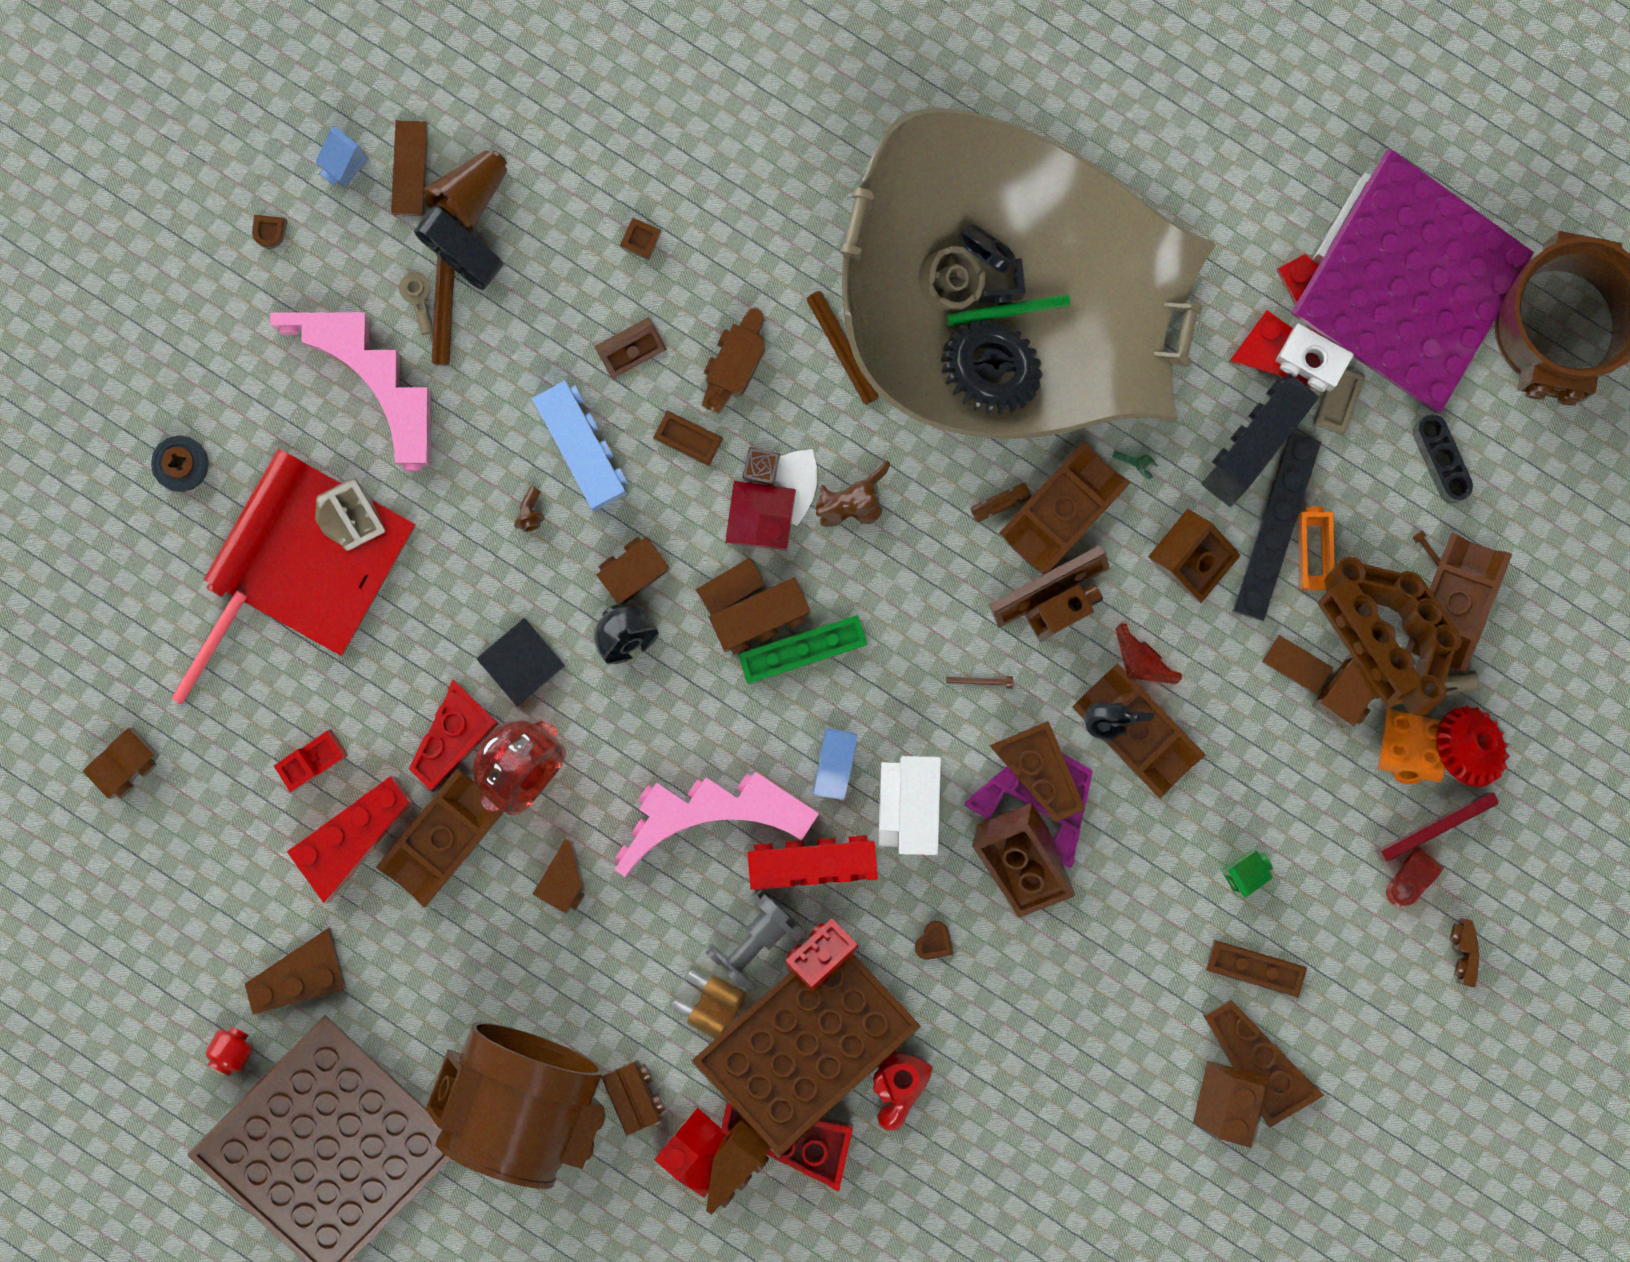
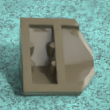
(348, 515)

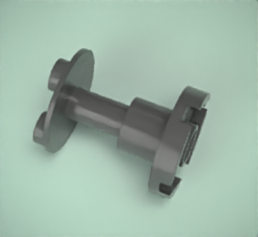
(764, 931)

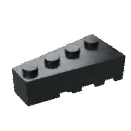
(1259, 440)

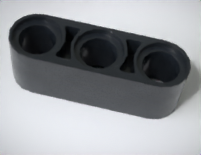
(458, 248)
(1442, 442)

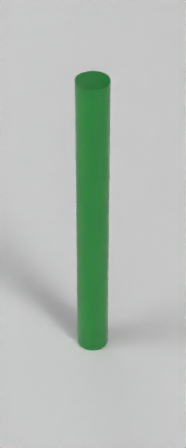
(1008, 309)

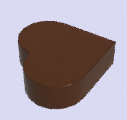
(934, 942)

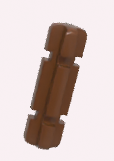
(1000, 502)

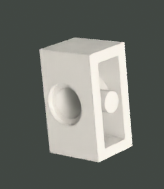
(1332, 358)

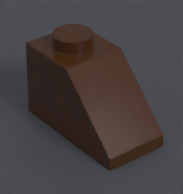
(562, 880)

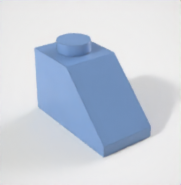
(340, 158)

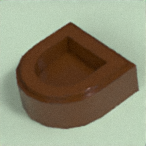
(268, 231)

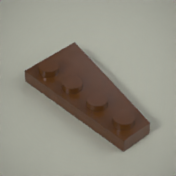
(1254, 1052)

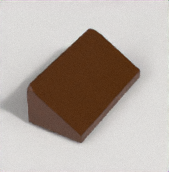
(630, 348)

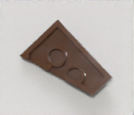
(1041, 769)

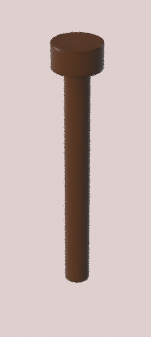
(1419, 537)
(986, 681)

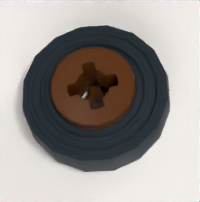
(186, 473)

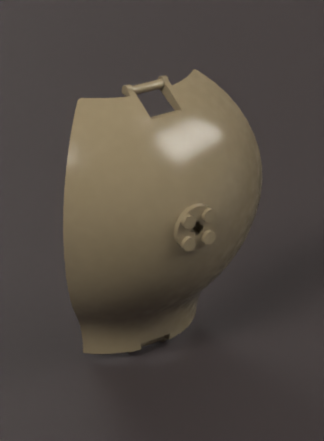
(1074, 237)

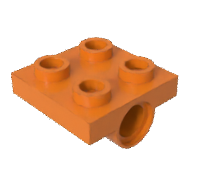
(1410, 747)

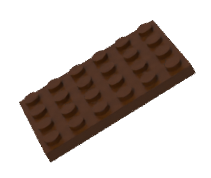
(804, 1050)

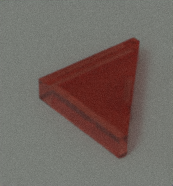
(1143, 661)

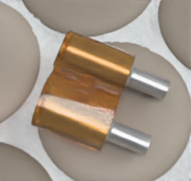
(716, 1007)

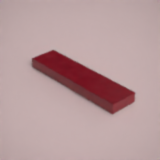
(1437, 826)

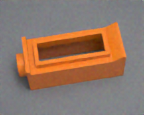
(1315, 517)

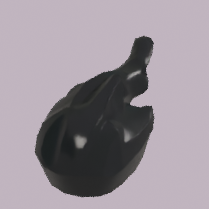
(1104, 719)

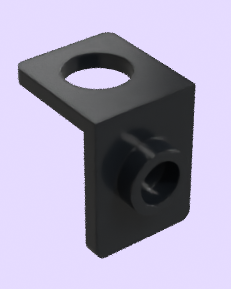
(1002, 297)

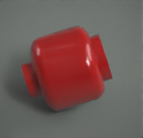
(229, 1051)

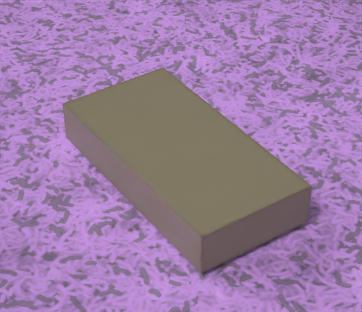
(1339, 403)

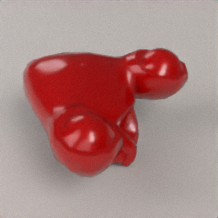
(901, 1082)

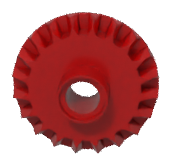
(1471, 746)

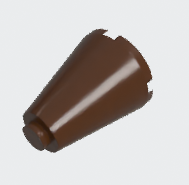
(468, 188)

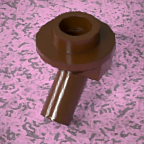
(529, 519)

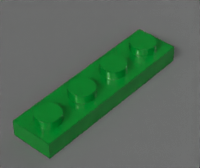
(802, 649)

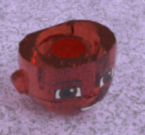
(517, 765)

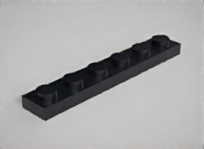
(1277, 526)

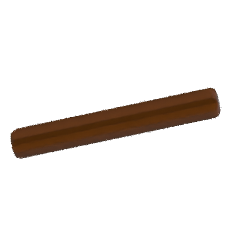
(442, 313)
(841, 346)

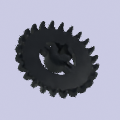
(981, 376)

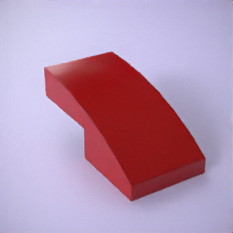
(310, 760)

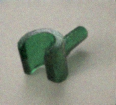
(1140, 463)

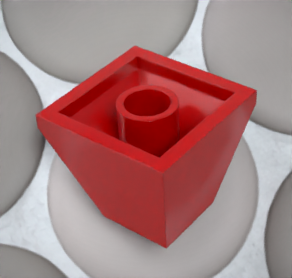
(691, 1152)

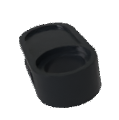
(987, 248)

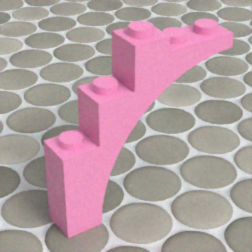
(669, 813)

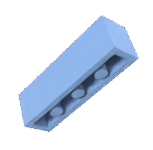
(579, 445)

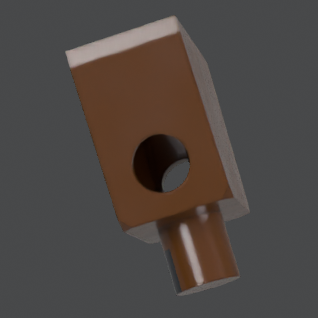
(1056, 615)

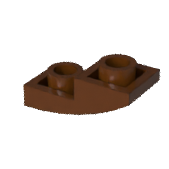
(1465, 939)

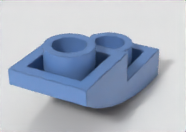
(834, 763)

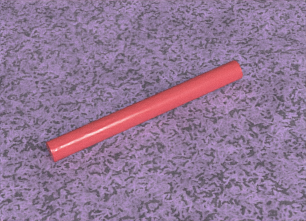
(209, 647)

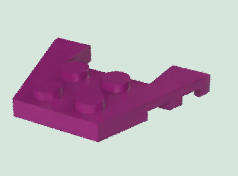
(1066, 840)

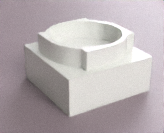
(910, 805)

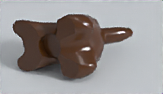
(857, 501)

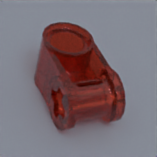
(1416, 874)

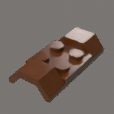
(1063, 509)
(1466, 590)
(1152, 749)
(439, 839)

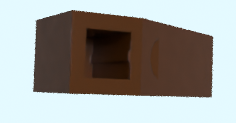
(733, 1163)

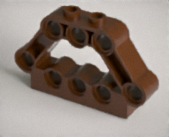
(1352, 610)

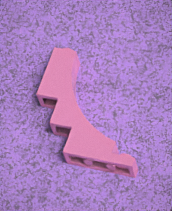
(347, 339)

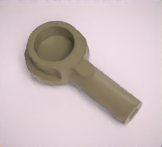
(415, 290)

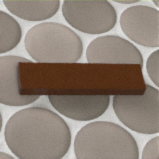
(1049, 585)

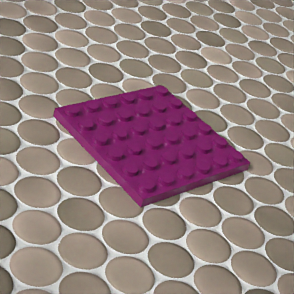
(1412, 281)

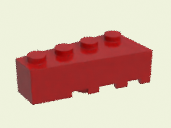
(812, 864)

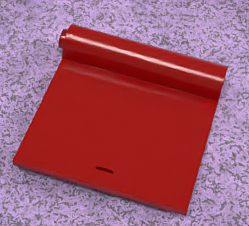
(296, 570)

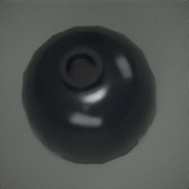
(623, 631)

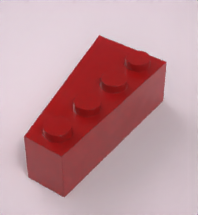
(342, 844)
(817, 1154)

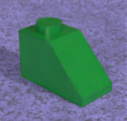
(1248, 873)

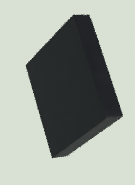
(520, 662)

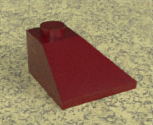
(760, 516)

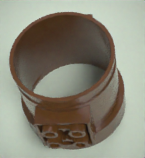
(1608, 270)
(516, 1106)

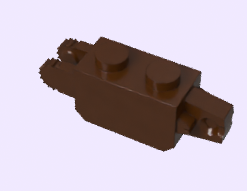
(736, 361)

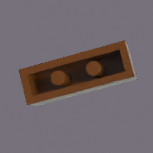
(760, 616)

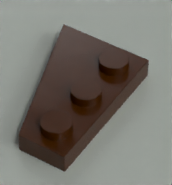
(299, 976)

